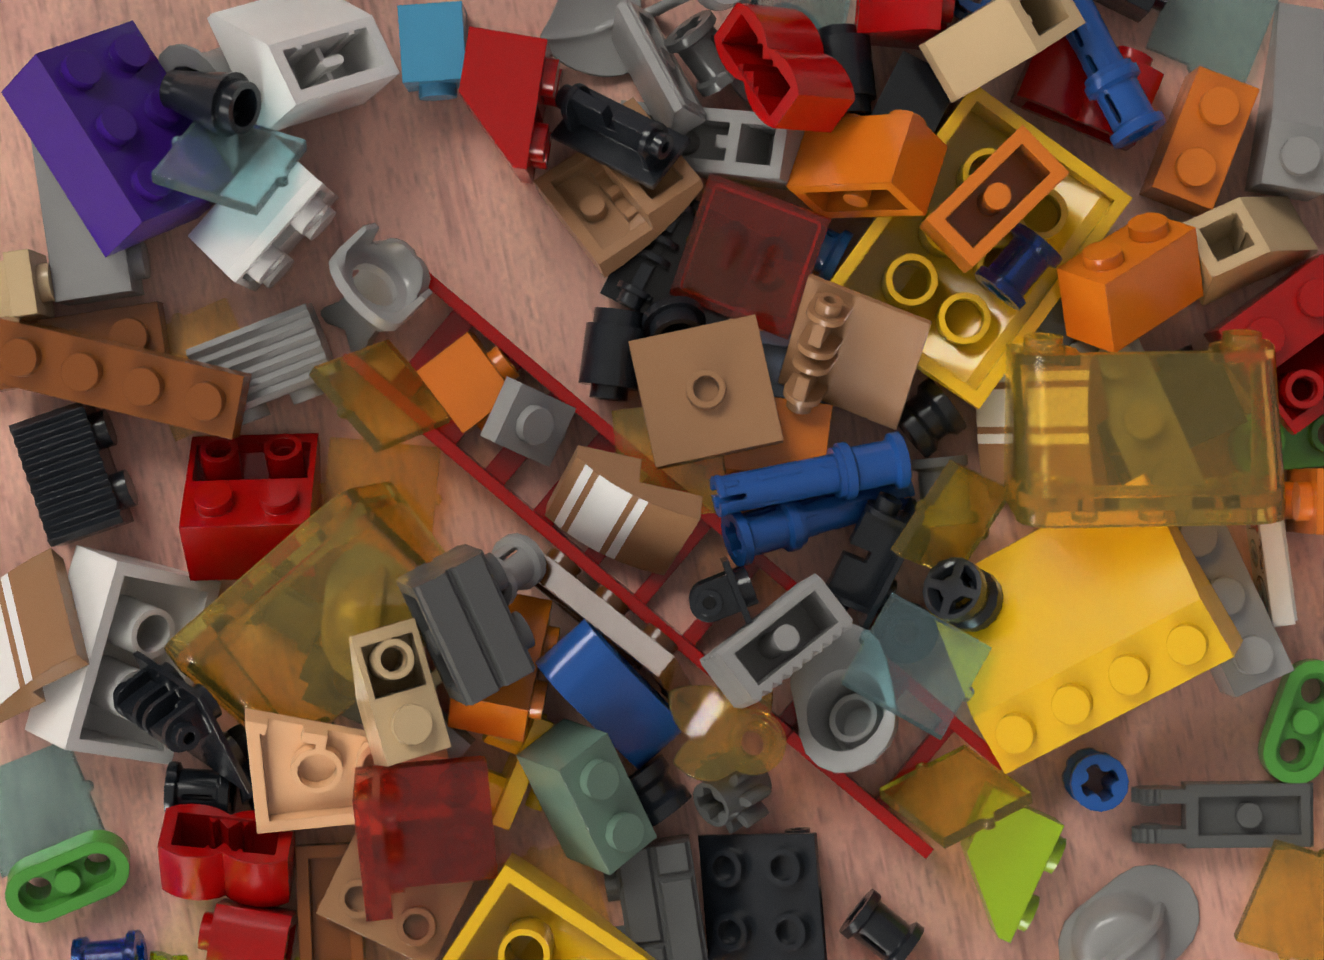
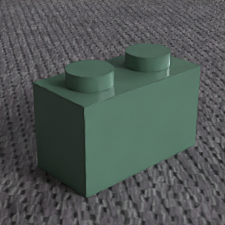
(587, 796)

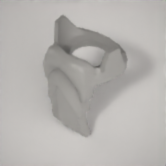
(384, 291)

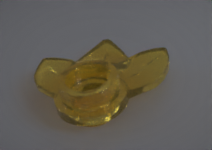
(717, 732)

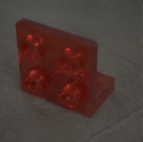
(422, 827)

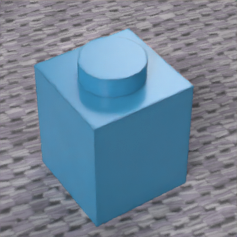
(432, 48)

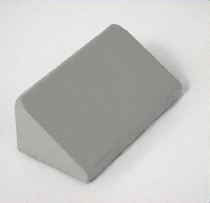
(655, 69)

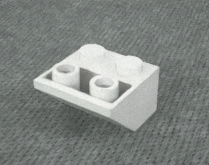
(304, 56)
(257, 247)

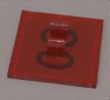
(750, 255)

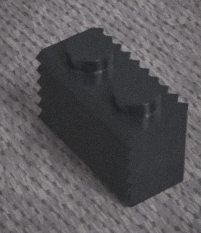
(74, 472)

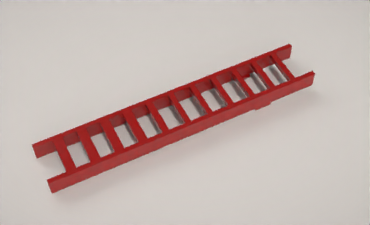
(508, 462)

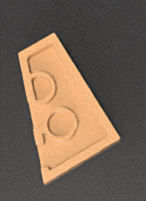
(305, 770)

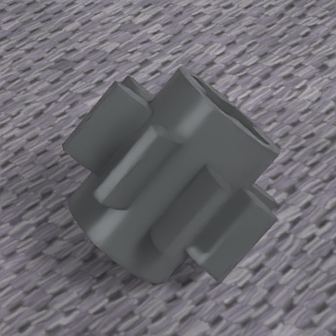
(733, 800)

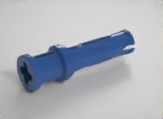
(1112, 80)
(840, 472)
(793, 522)

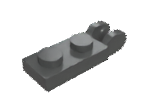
(1229, 814)

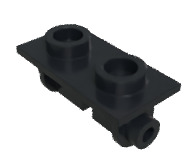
(616, 135)
(870, 581)
(723, 594)

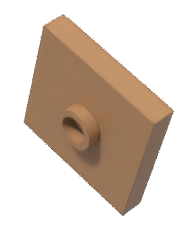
(705, 392)

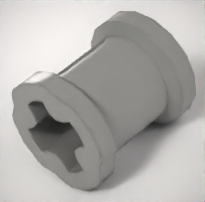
(524, 567)

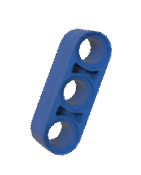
(609, 693)

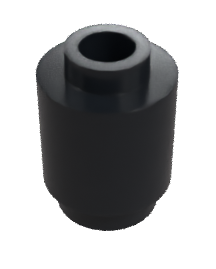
(855, 55)
(607, 355)

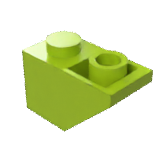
(1009, 865)

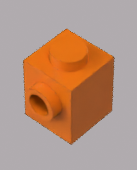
(468, 380)

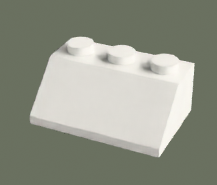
(121, 609)

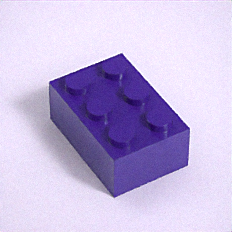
(104, 132)

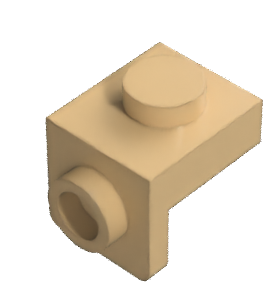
(26, 286)

